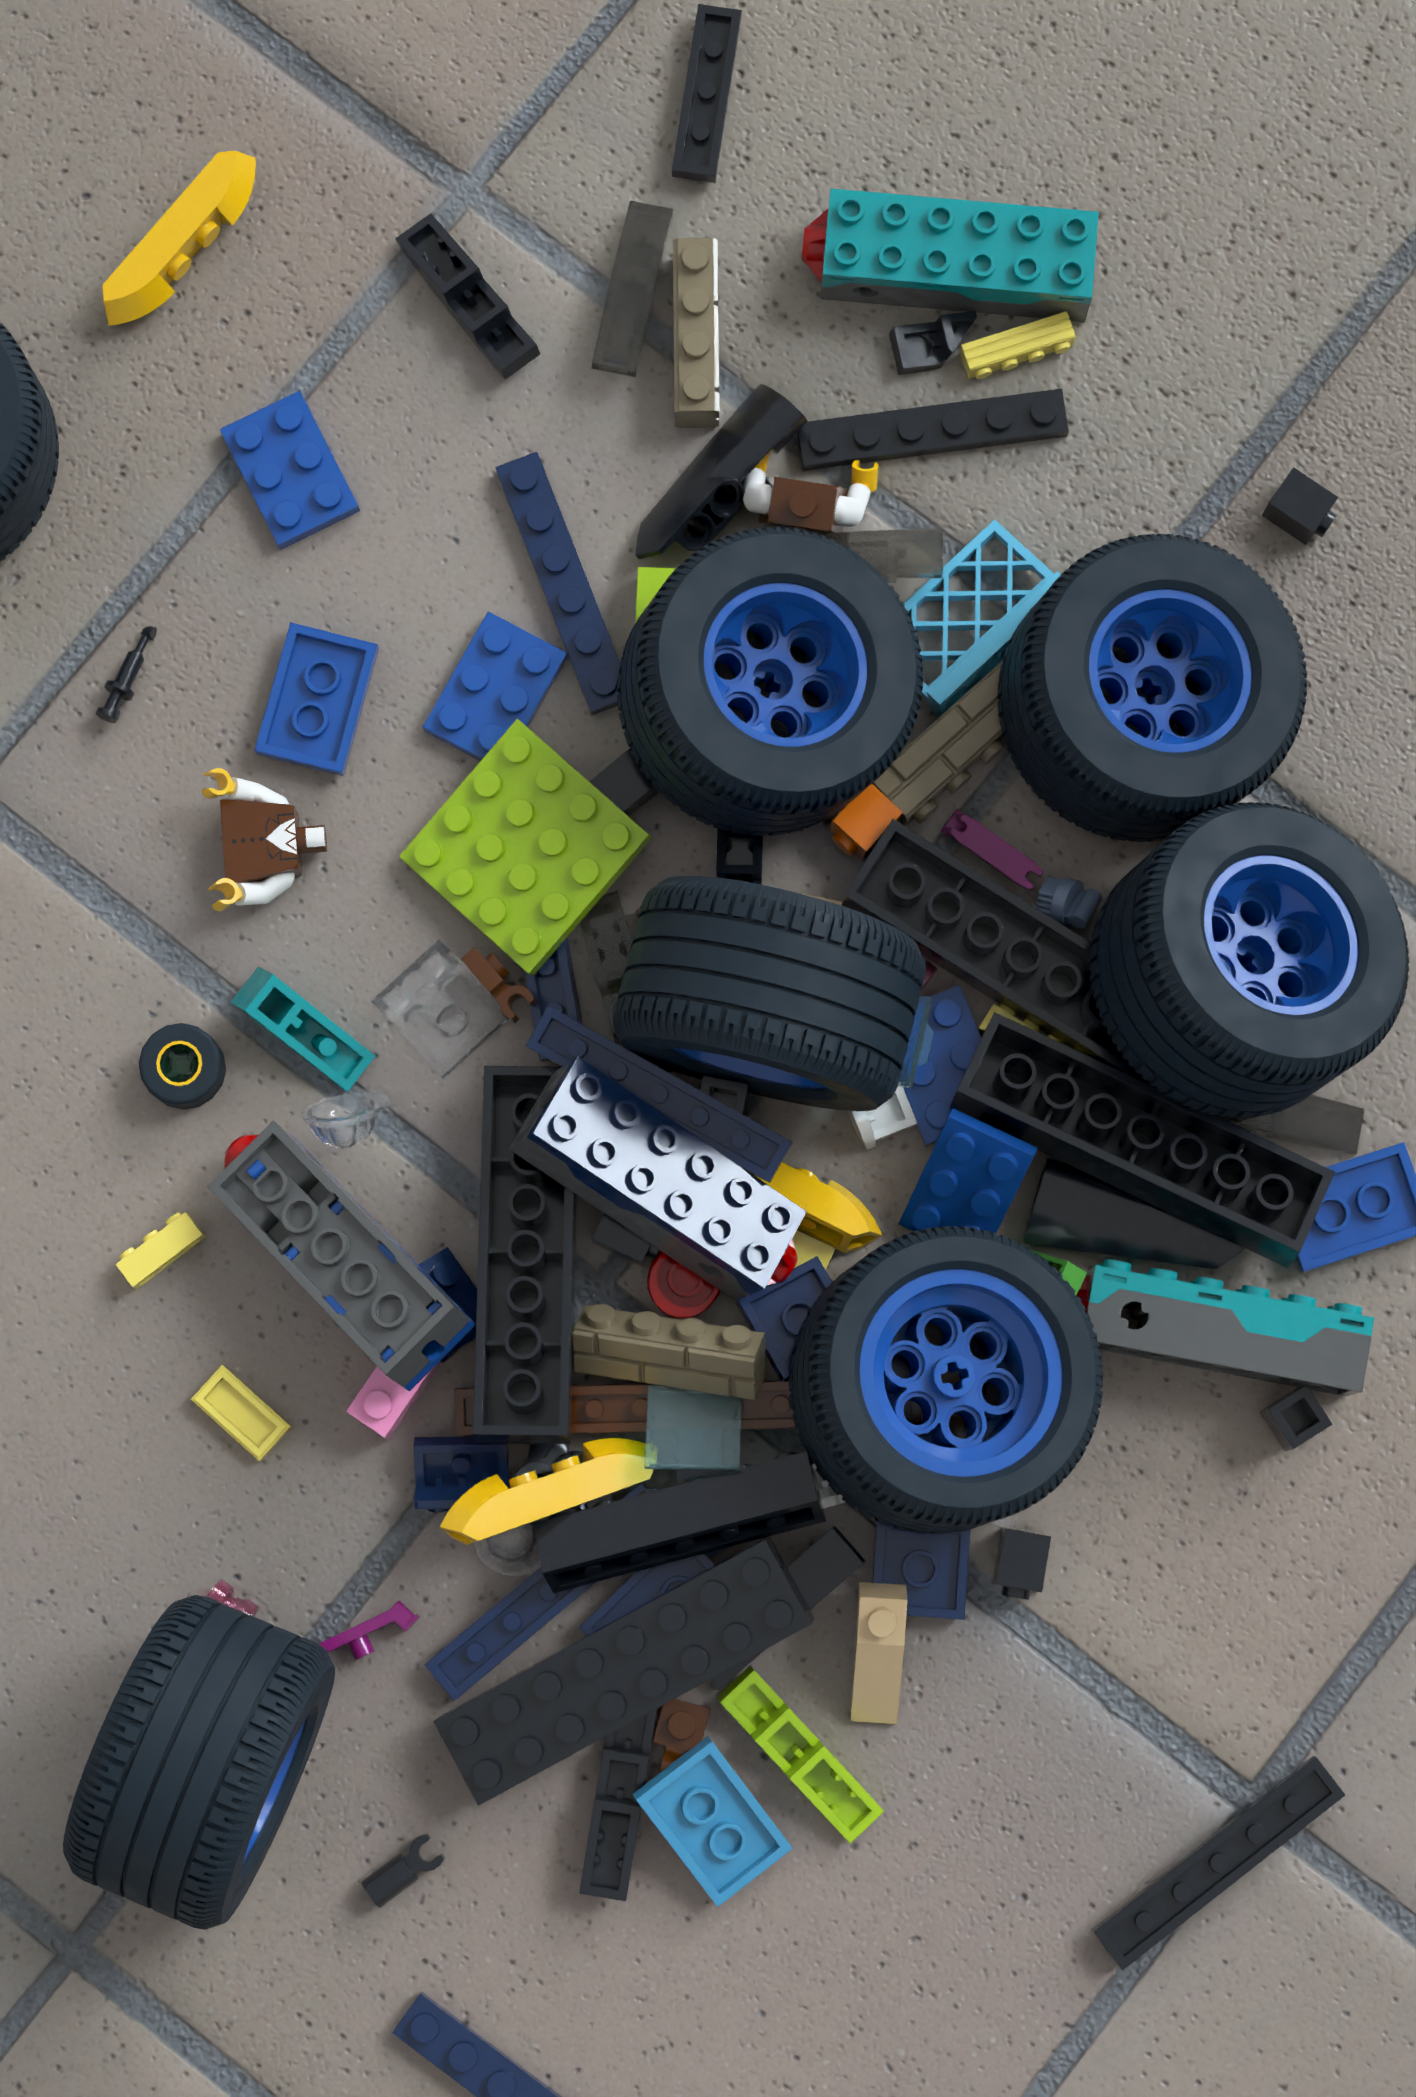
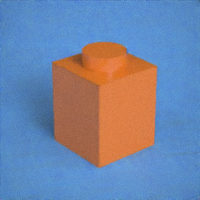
(863, 822)

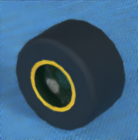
(172, 1053)

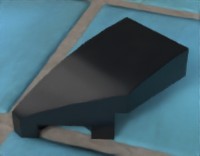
(929, 344)

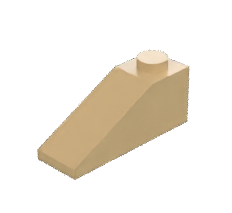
(878, 1652)

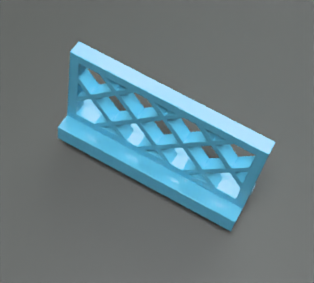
(990, 648)

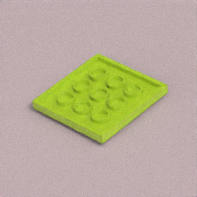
(525, 847)

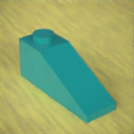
(302, 1028)

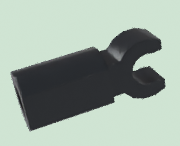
(399, 1873)

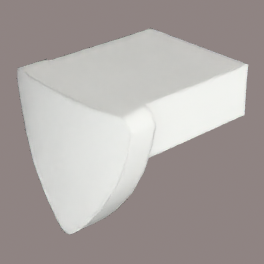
(884, 1121)

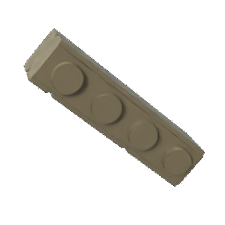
(696, 332)
(945, 752)
(670, 1351)

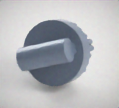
(1068, 901)

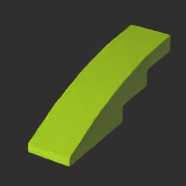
(800, 1754)

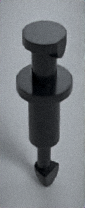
(120, 687)

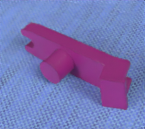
(991, 849)
(357, 1636)

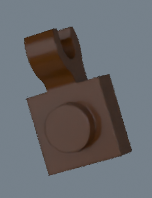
(491, 974)
(680, 1729)

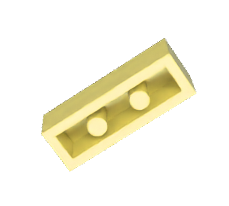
(160, 1249)

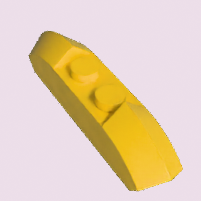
(190, 223)
(832, 1210)
(494, 1509)

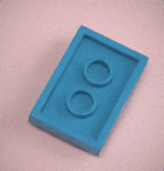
(712, 1821)

